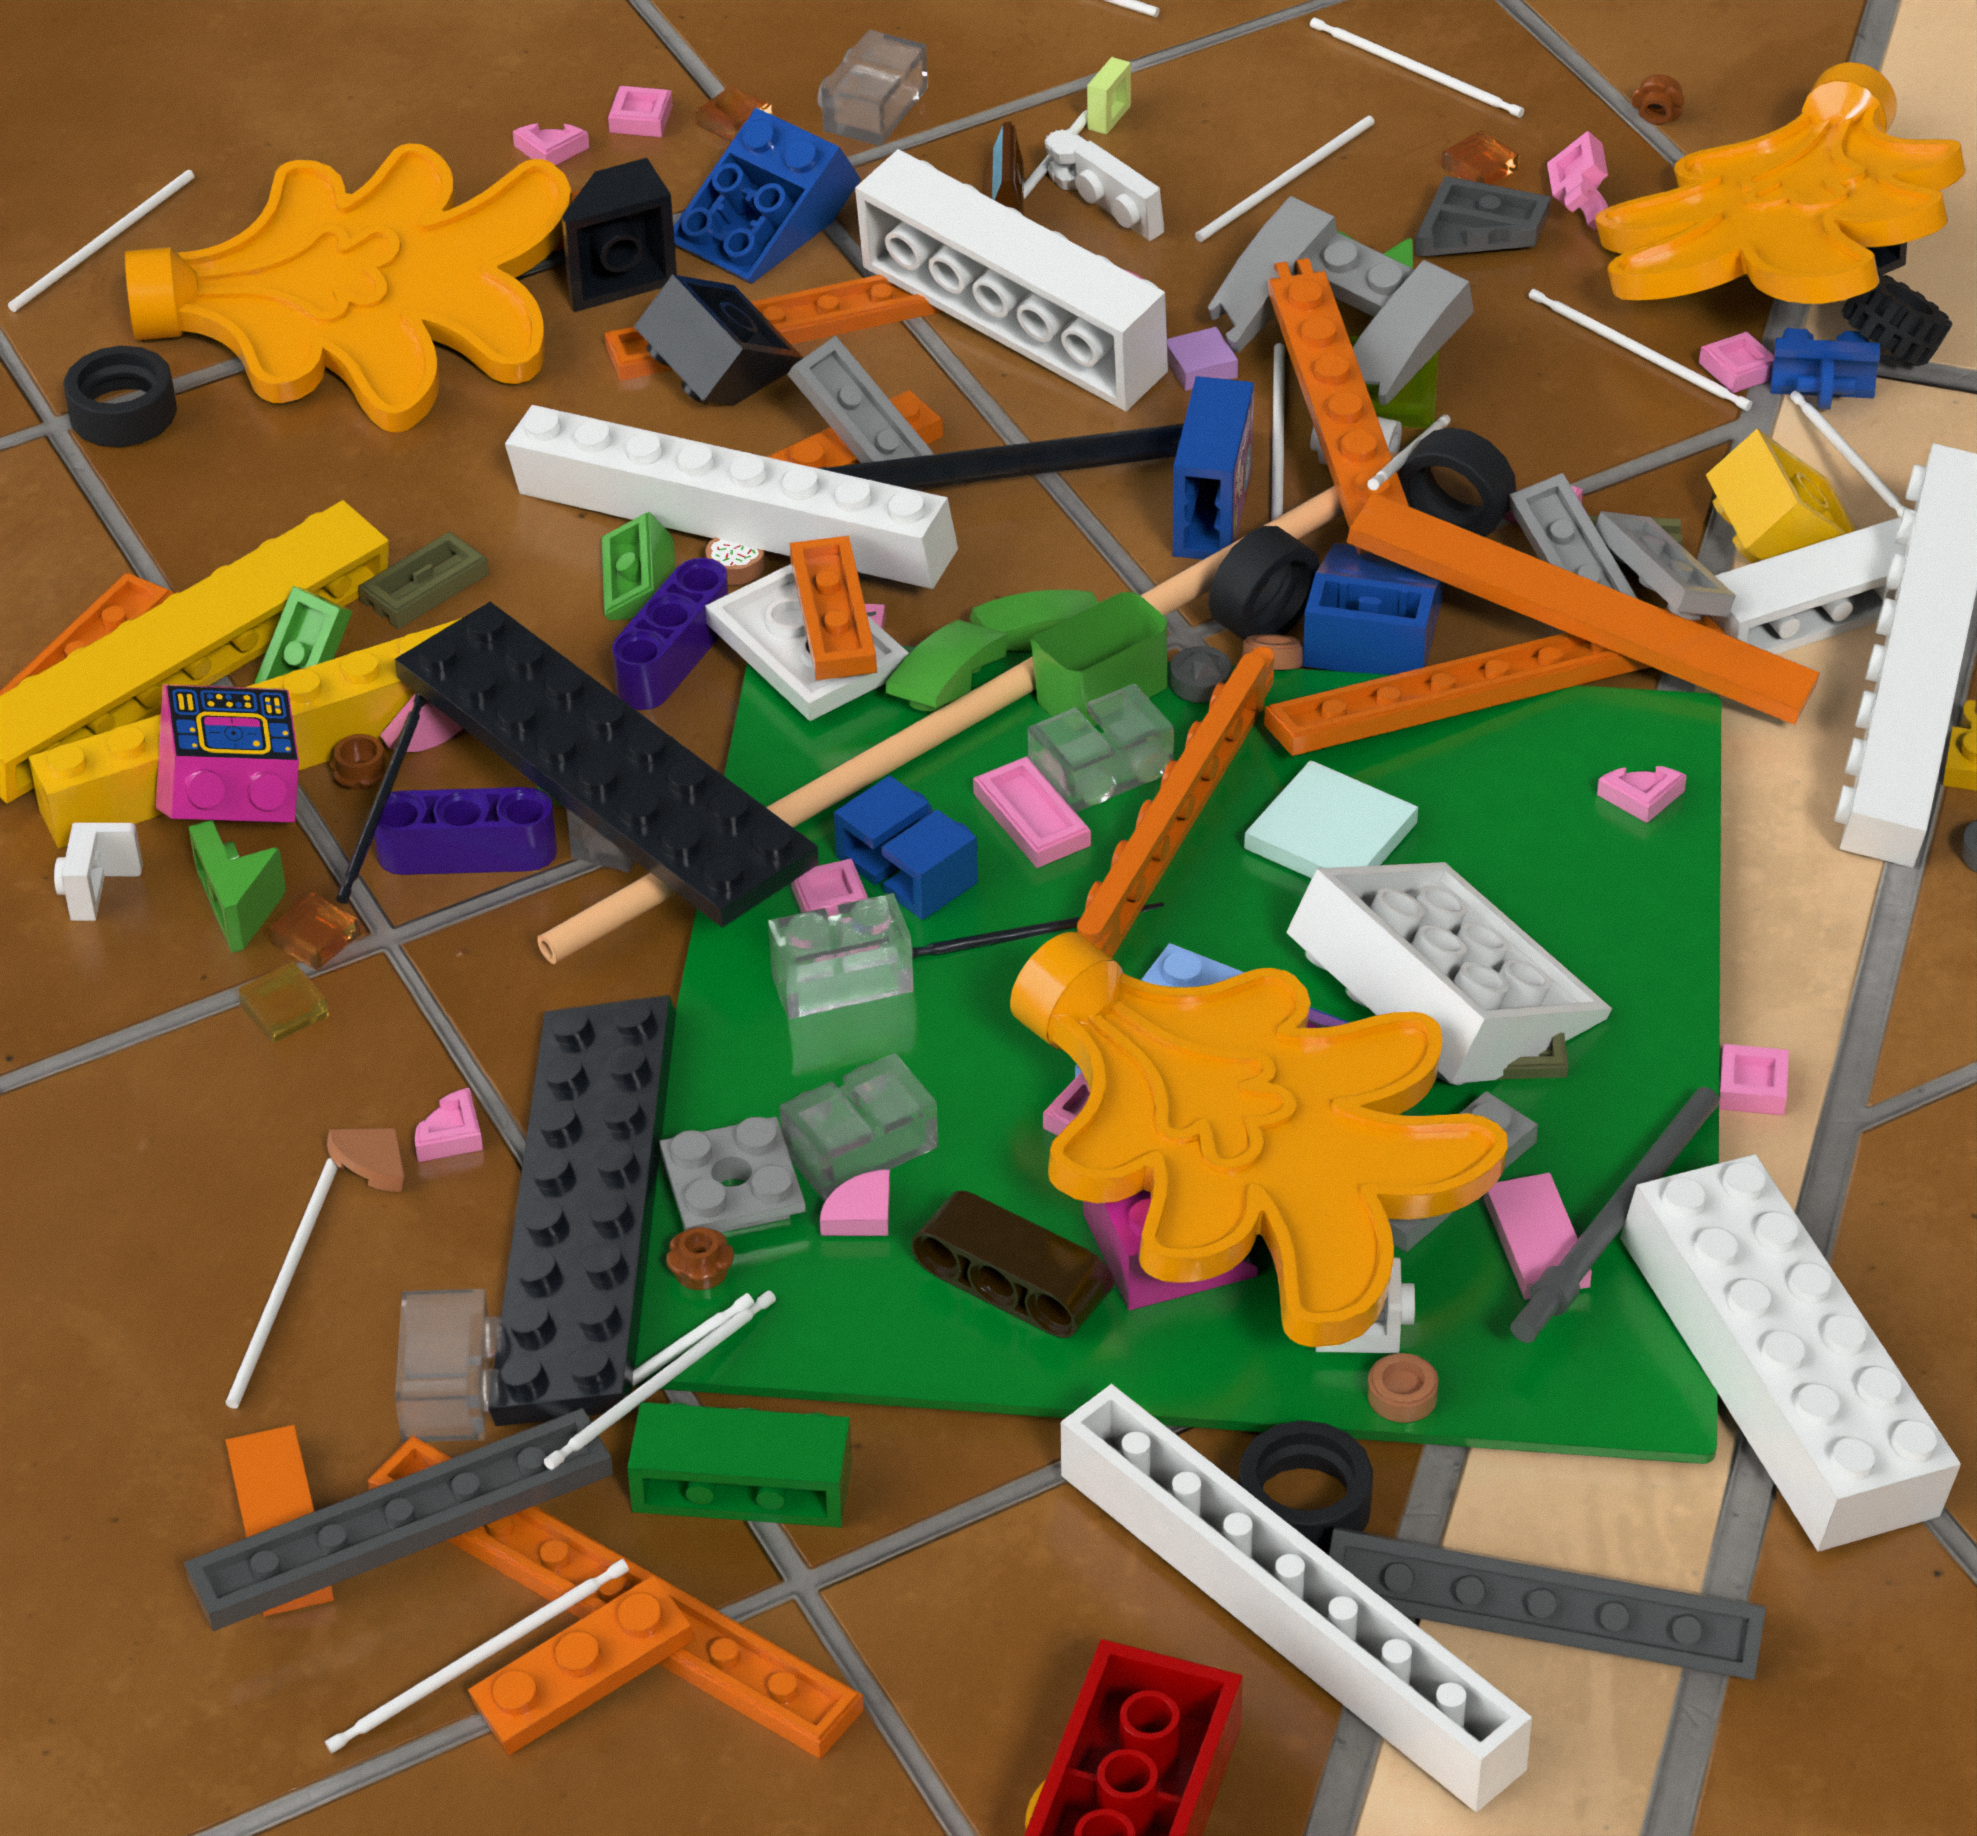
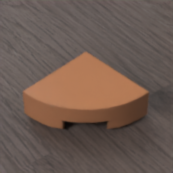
(369, 1154)

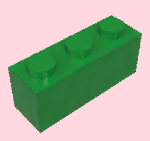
(740, 1464)

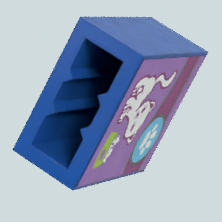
(1212, 467)

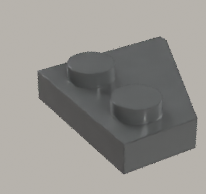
(1480, 218)

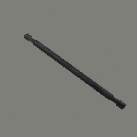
(380, 800)
(1003, 936)

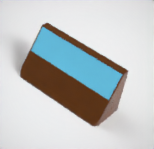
(1005, 170)

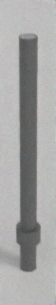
(1560, 1284)

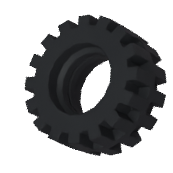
(1898, 320)

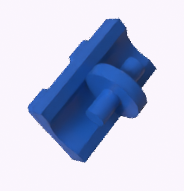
(1825, 366)

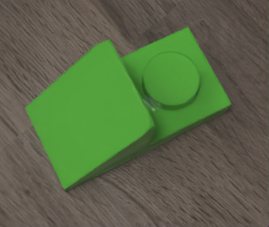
(304, 635)
(238, 888)

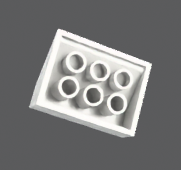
(1443, 950)

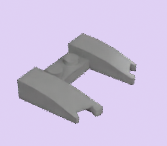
(1410, 306)

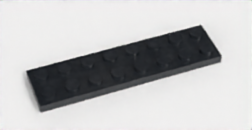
(607, 764)
(584, 1211)

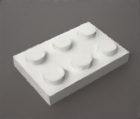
(769, 633)

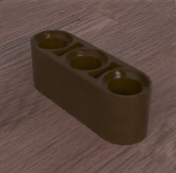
(1012, 1264)

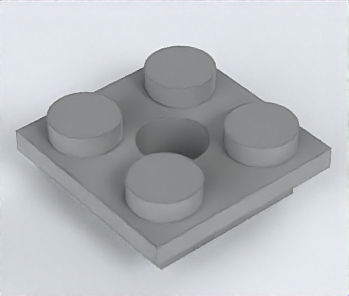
(745, 1152)

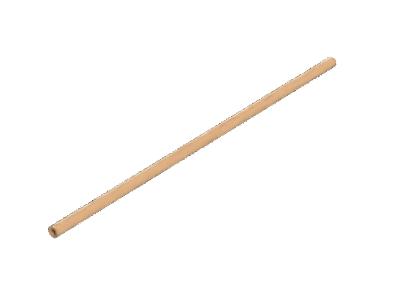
(912, 741)

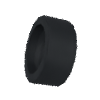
(127, 421)
(1470, 457)
(1244, 572)
(1315, 1448)

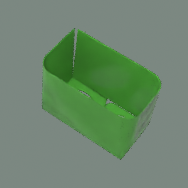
(1100, 653)

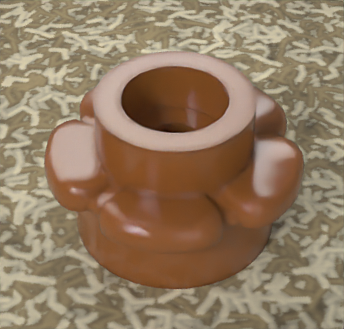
(1658, 99)
(359, 762)
(700, 1258)

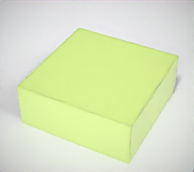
(1109, 95)

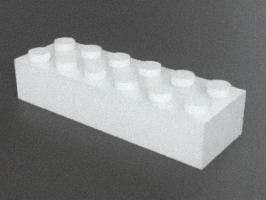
(1013, 279)
(1789, 1352)

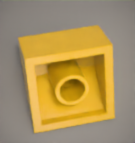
(1775, 500)

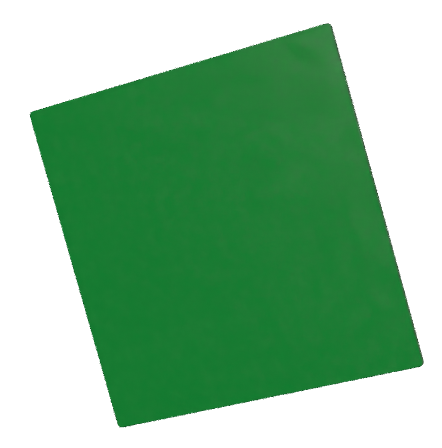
(1499, 801)

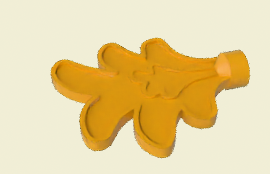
(1788, 203)
(366, 282)
(1254, 1128)

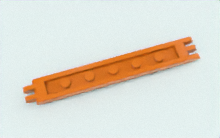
(1332, 386)
(1182, 796)

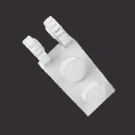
(1106, 182)

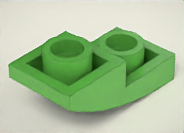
(1030, 614)
(944, 664)

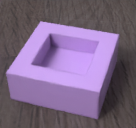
(1202, 355)

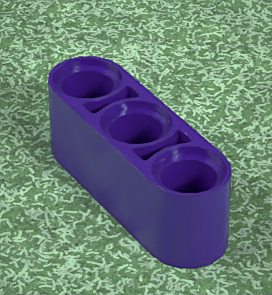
(668, 634)
(466, 831)

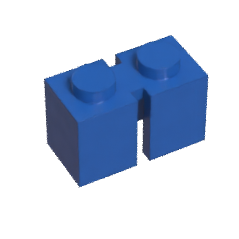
(899, 830)

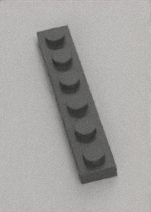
(393, 1521)
(1556, 1603)

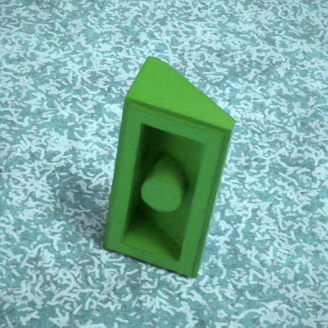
(635, 565)

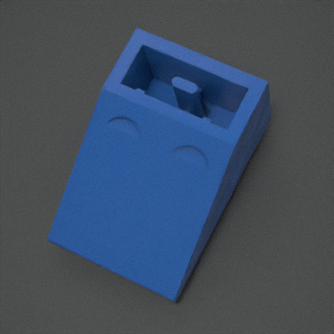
(765, 197)
(1369, 614)

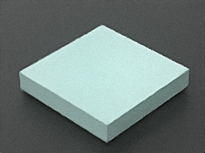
(1330, 823)

